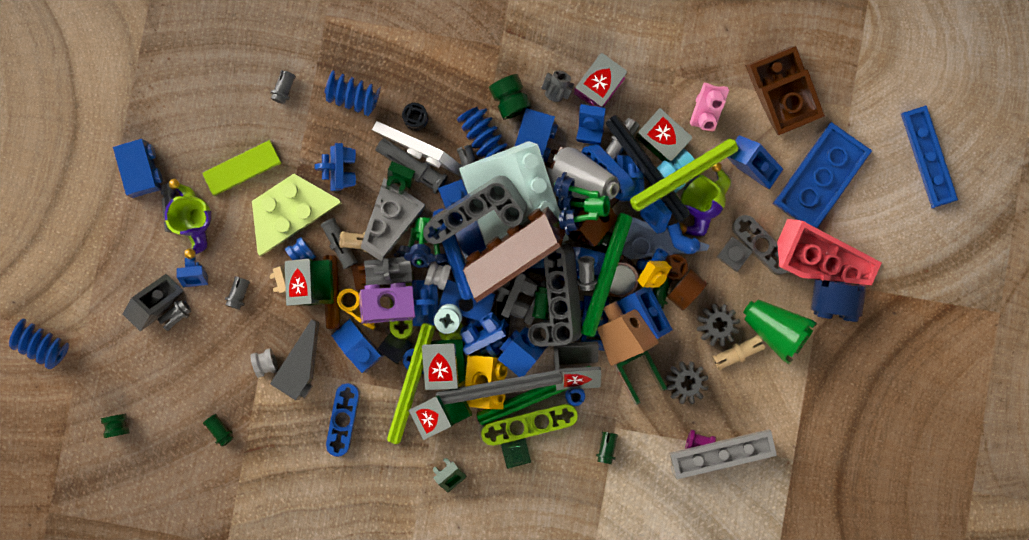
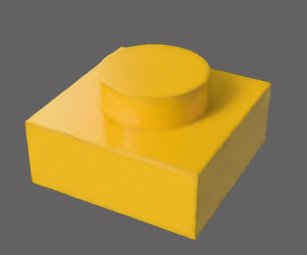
(654, 274)

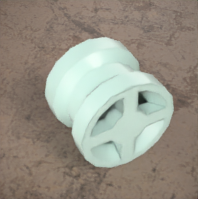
(449, 313)

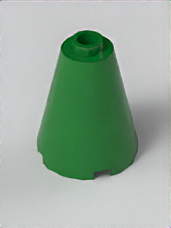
(779, 328)

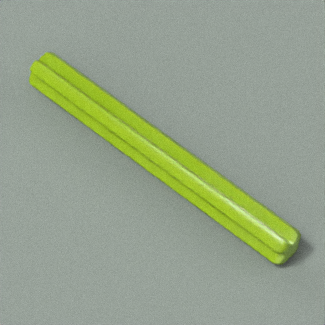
(684, 174)
(410, 385)

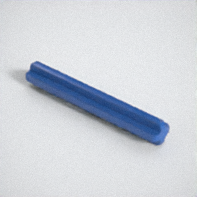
(456, 262)

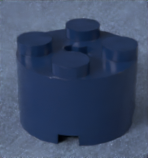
(838, 299)

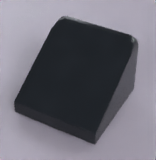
(394, 348)

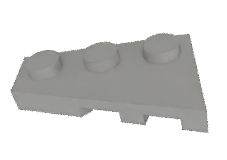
(390, 220)

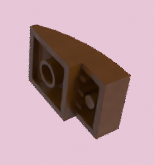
(785, 90)

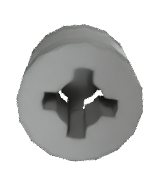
(437, 275)
(264, 362)

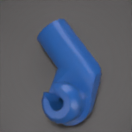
(681, 242)
(659, 255)

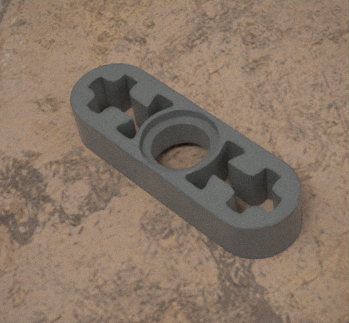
(751, 245)

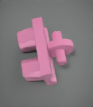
(709, 106)

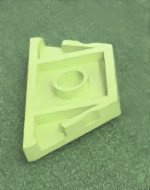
(288, 210)

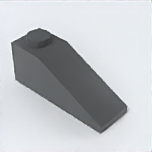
(298, 368)

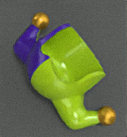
(705, 200)
(188, 217)

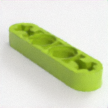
(528, 421)

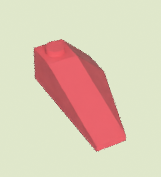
(820, 256)

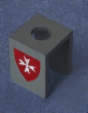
(577, 354)

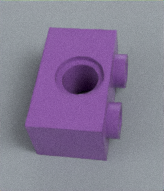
(373, 312)

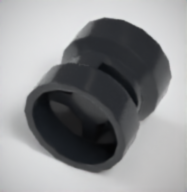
(417, 121)

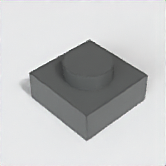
(734, 254)

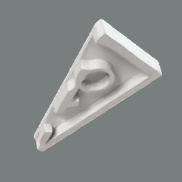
(418, 148)

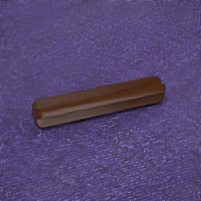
(332, 313)

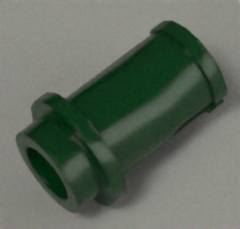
(662, 292)
(541, 303)
(218, 430)
(606, 450)

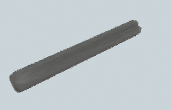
(501, 387)

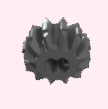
(714, 332)
(694, 387)

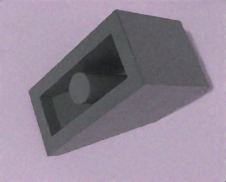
(152, 302)

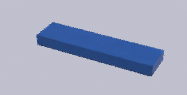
(929, 156)

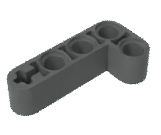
(471, 213)
(556, 294)

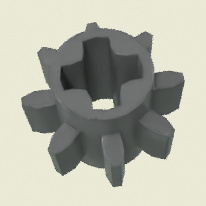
(557, 86)

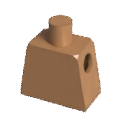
(624, 334)

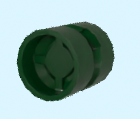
(509, 94)

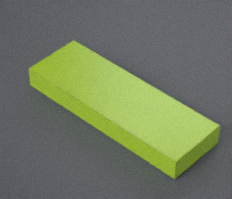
(241, 168)

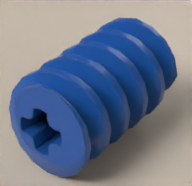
(351, 94)
(481, 132)
(36, 346)

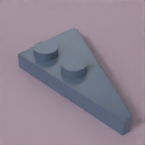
(644, 241)

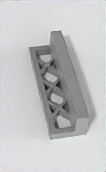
(722, 454)

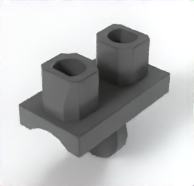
(388, 271)
(513, 306)

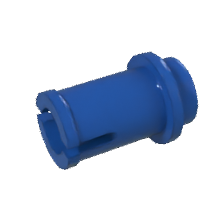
(578, 402)

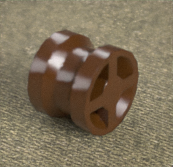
(679, 266)

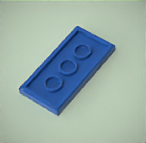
(822, 176)

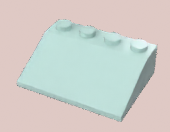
(527, 173)

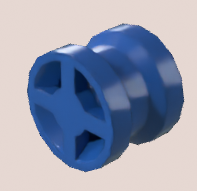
(300, 250)

